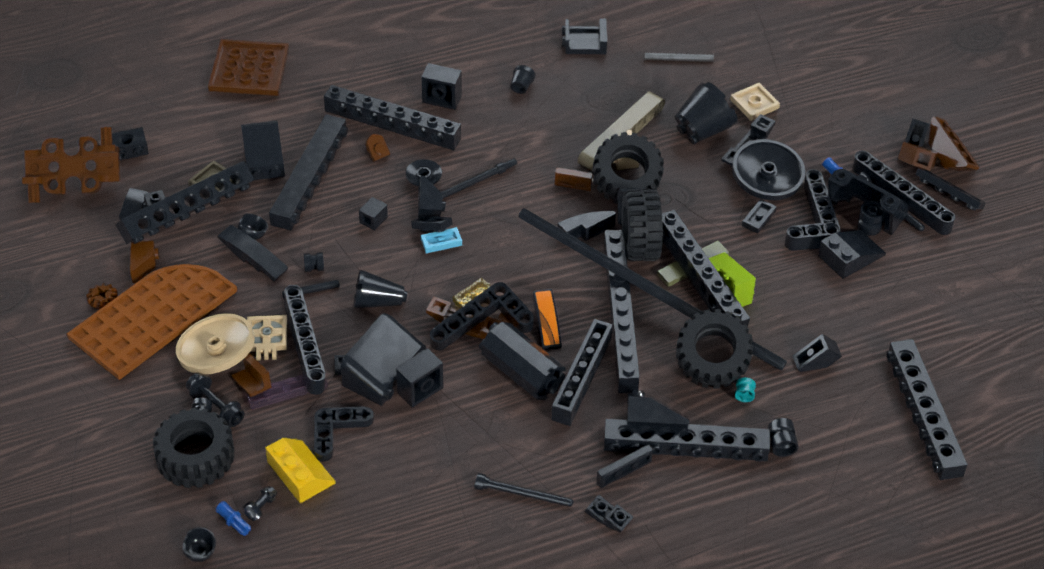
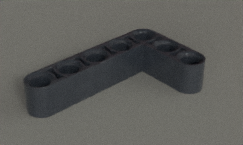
(826, 223)
(480, 313)

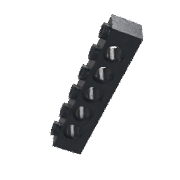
(581, 372)

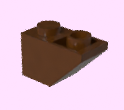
(918, 156)

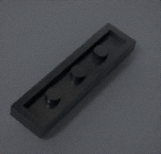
(956, 193)

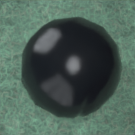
(253, 225)
(199, 544)

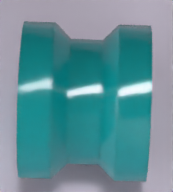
(745, 389)

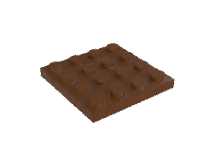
(248, 67)

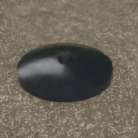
(768, 169)

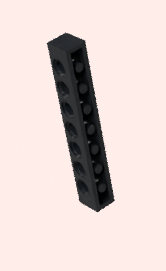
(392, 117)
(133, 233)
(699, 268)
(926, 410)
(688, 440)

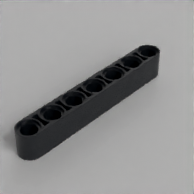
(918, 202)
(304, 339)

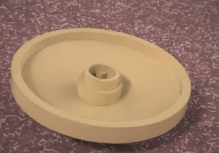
(215, 344)

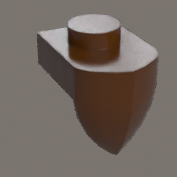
(377, 147)

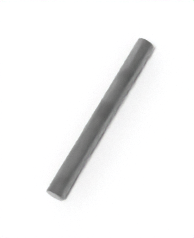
(679, 57)

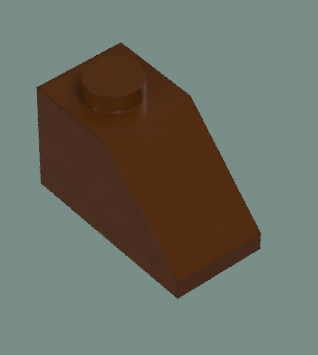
(142, 259)

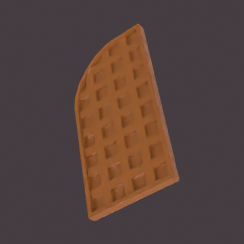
(150, 316)

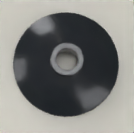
(423, 167)

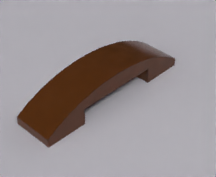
(441, 309)

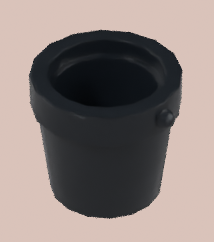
(522, 78)

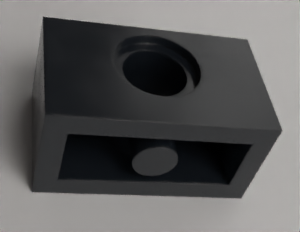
(130, 143)

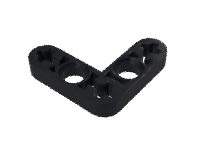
(328, 425)

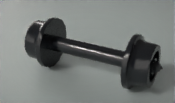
(199, 385)

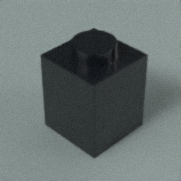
(373, 213)

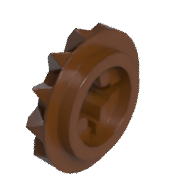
(96, 300)

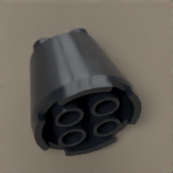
(705, 113)

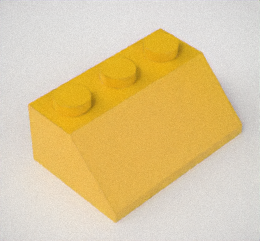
(298, 468)

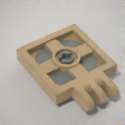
(269, 335)

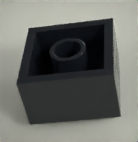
(441, 86)
(419, 377)

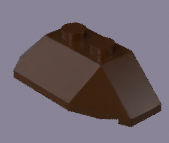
(949, 147)

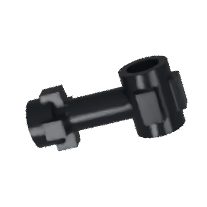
(252, 508)

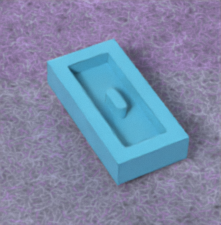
(441, 240)

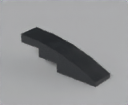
(252, 251)

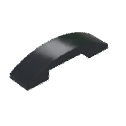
(759, 130)

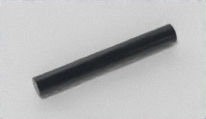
(318, 287)

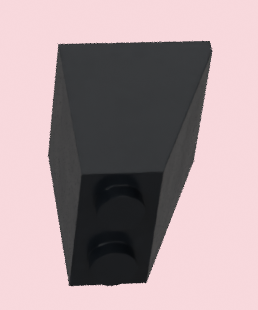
(263, 149)

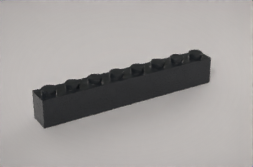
(308, 172)

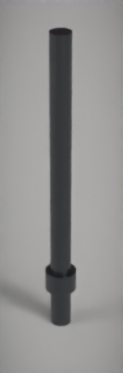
(498, 169)

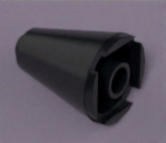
(377, 291)

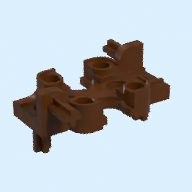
(38, 163)

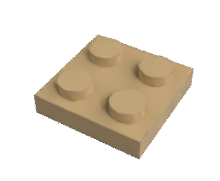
(754, 101)

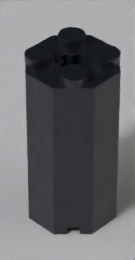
(522, 360)

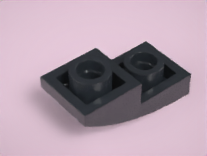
(132, 202)
(608, 515)

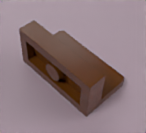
(573, 179)
(253, 378)

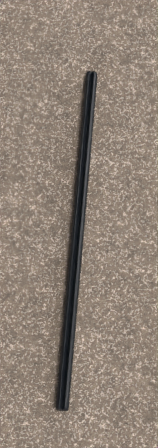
(634, 278)

